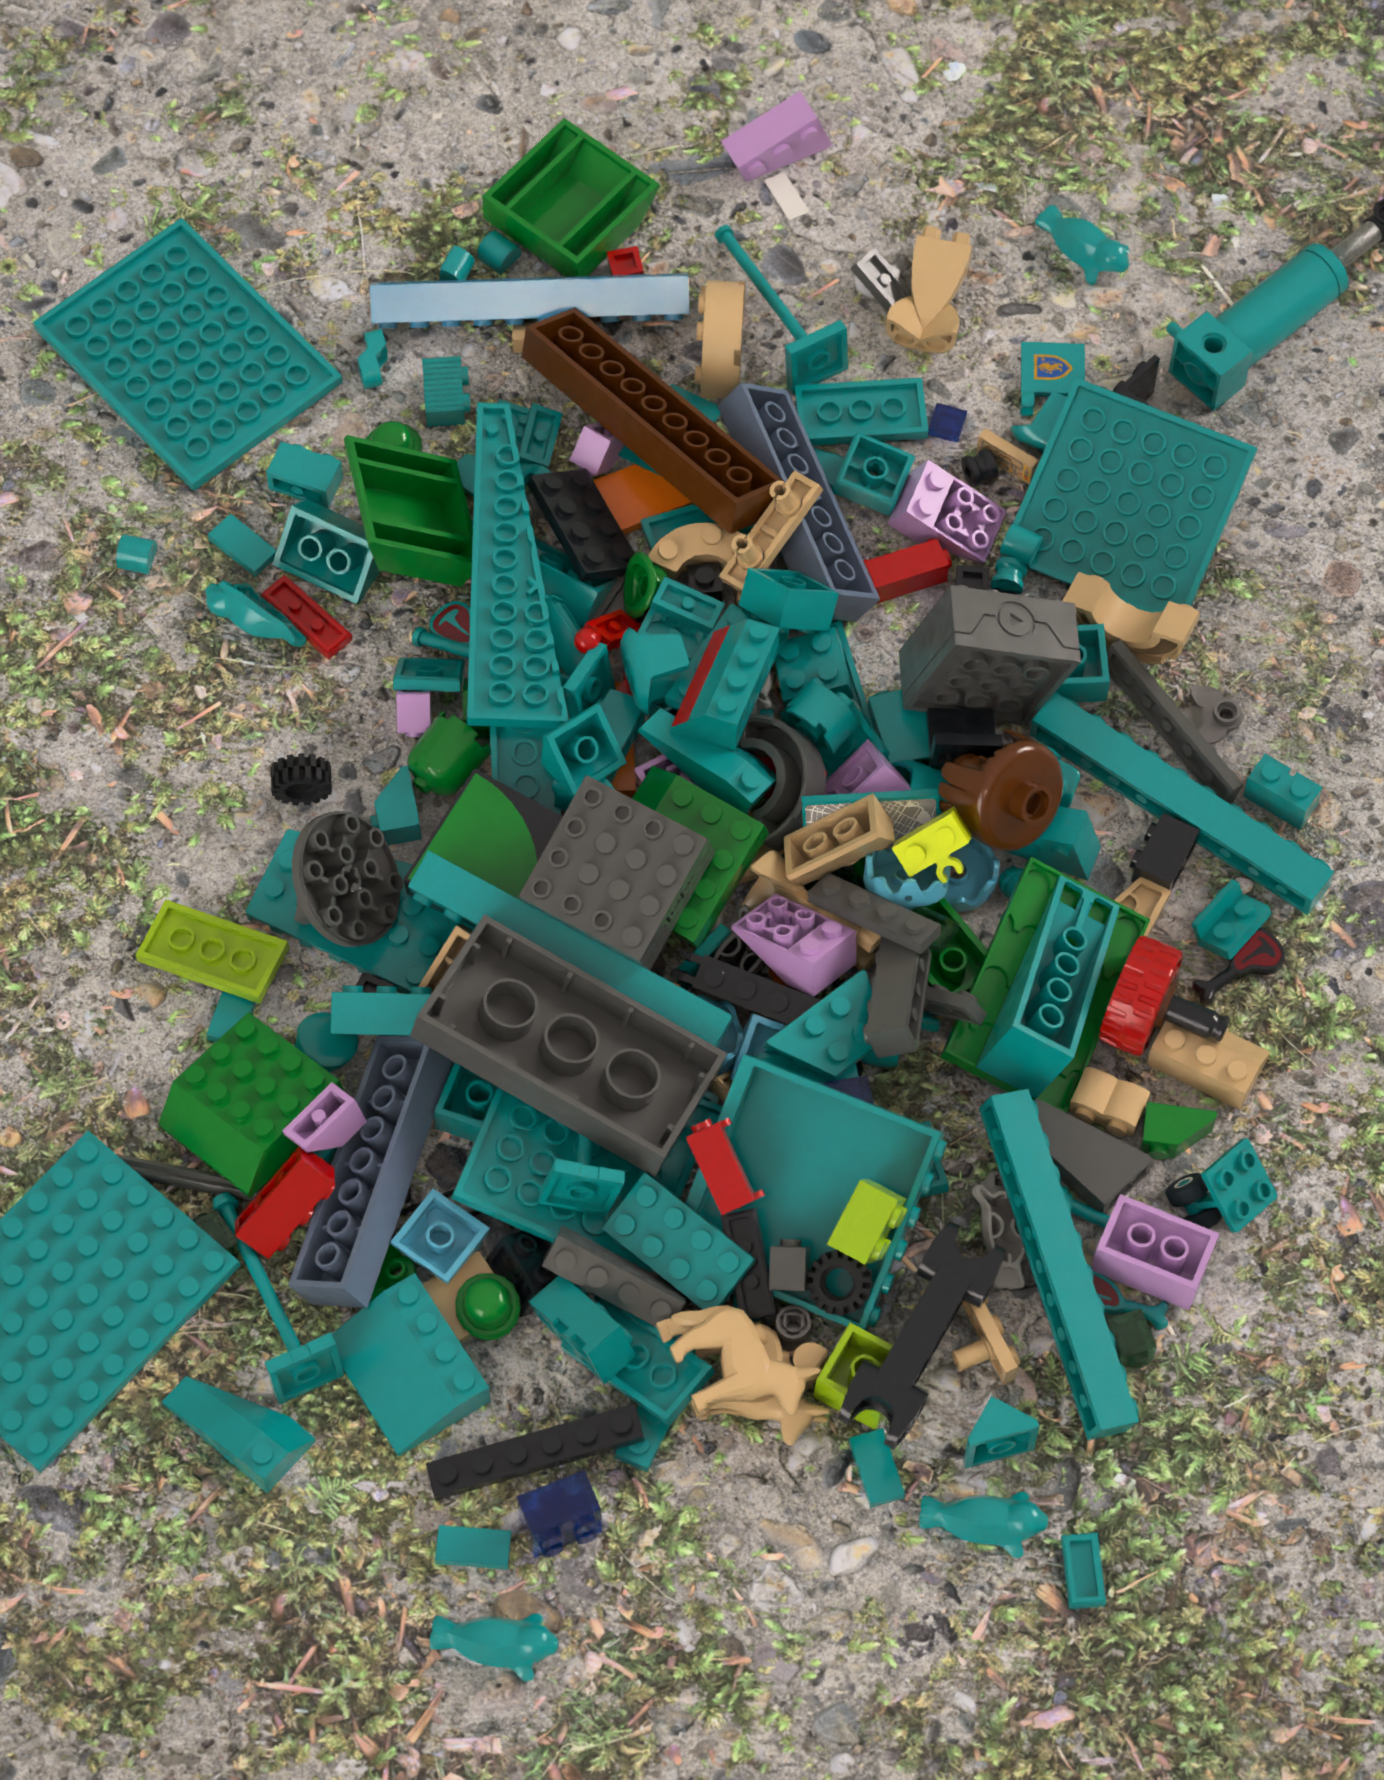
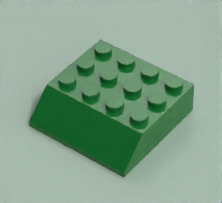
(570, 200)
(412, 511)
(731, 833)
(239, 1101)

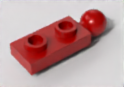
(606, 630)

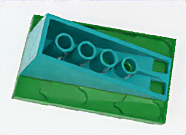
(1045, 986)

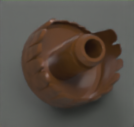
(1007, 796)

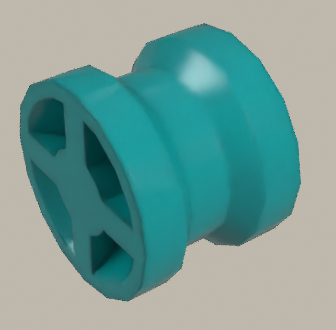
(1009, 574)

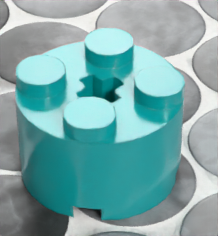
(821, 716)

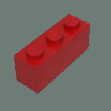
(285, 1202)

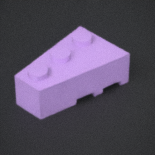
(777, 138)

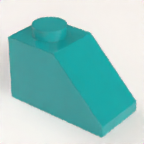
(397, 810)

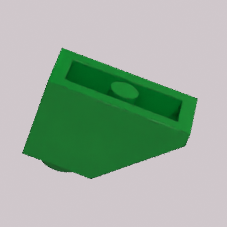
(1173, 1129)

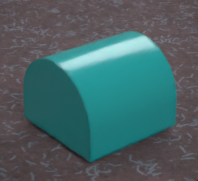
(498, 252)
(456, 265)
(1021, 544)
(135, 553)

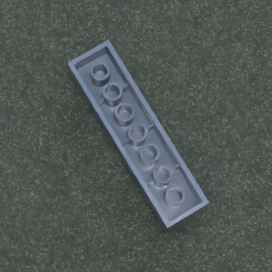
(822, 544)
(371, 1174)

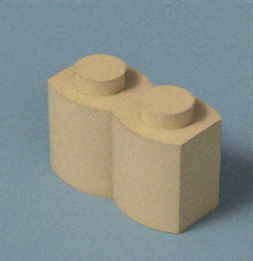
(1109, 1102)

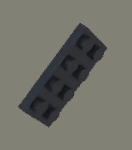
(582, 523)

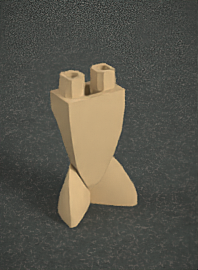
(926, 317)
(773, 880)

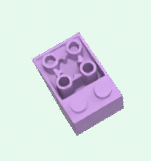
(946, 509)
(798, 943)

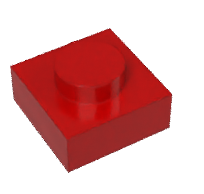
(625, 261)

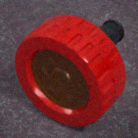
(1147, 998)

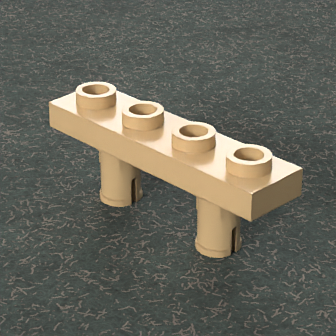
(773, 529)
(990, 1345)

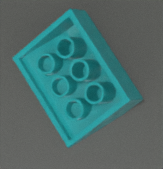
(409, 1366)

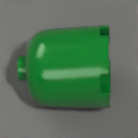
(445, 756)

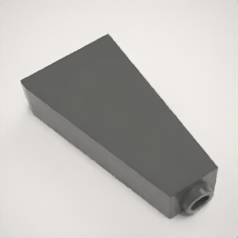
(1090, 1160)

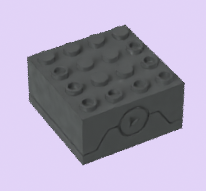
(989, 653)
(618, 872)

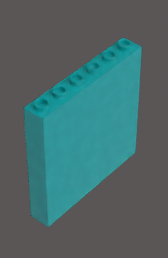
(808, 1156)

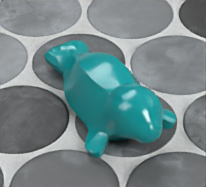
(1084, 243)
(251, 612)
(986, 1519)
(497, 1641)

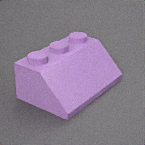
(866, 772)
(1154, 1252)

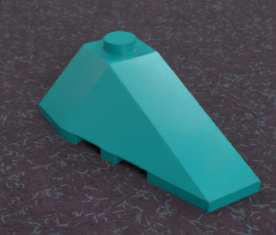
(725, 773)
(245, 1433)

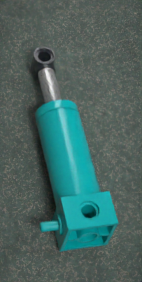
(1217, 352)

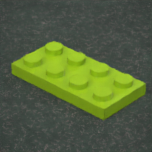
(212, 951)

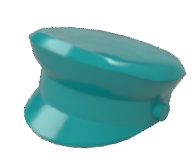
(324, 1048)

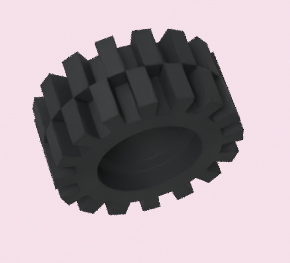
(301, 779)
(824, 1298)

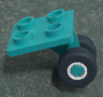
(1236, 1189)

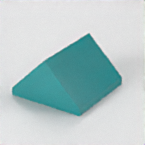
(581, 748)
(1000, 1434)

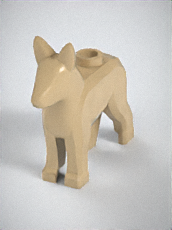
(743, 1359)
(768, 1406)

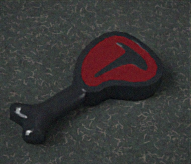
(1259, 955)

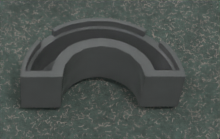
(798, 774)

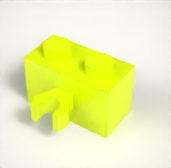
(933, 844)

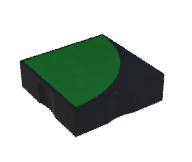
(491, 835)

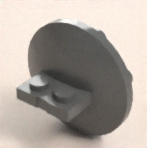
(345, 879)

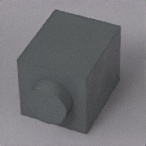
(789, 1265)

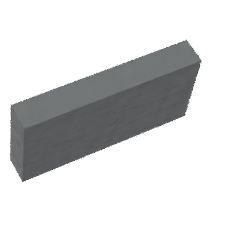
(568, 1045)

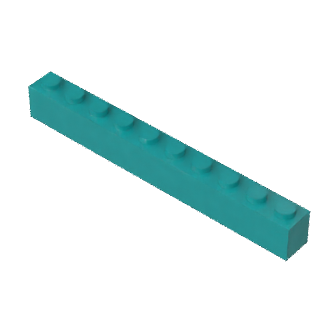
(1162, 789)
(470, 898)
(1059, 1264)

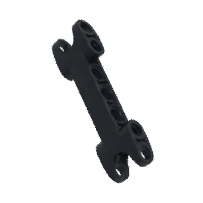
(893, 1385)

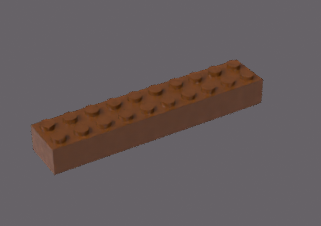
(650, 418)

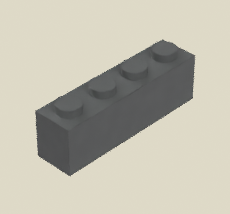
(896, 999)
(612, 1277)

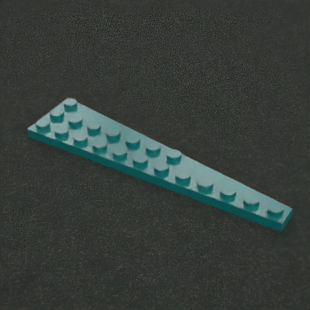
(510, 637)

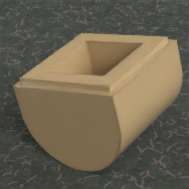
(810, 1355)

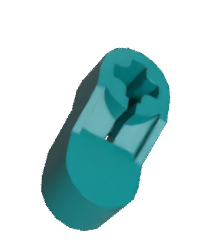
(372, 359)

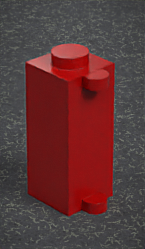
(909, 569)
(721, 1166)

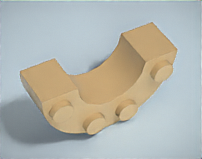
(720, 336)
(693, 546)
(1145, 633)

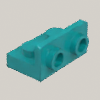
(1229, 921)

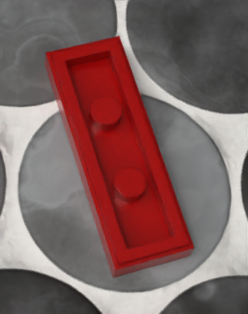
(308, 617)

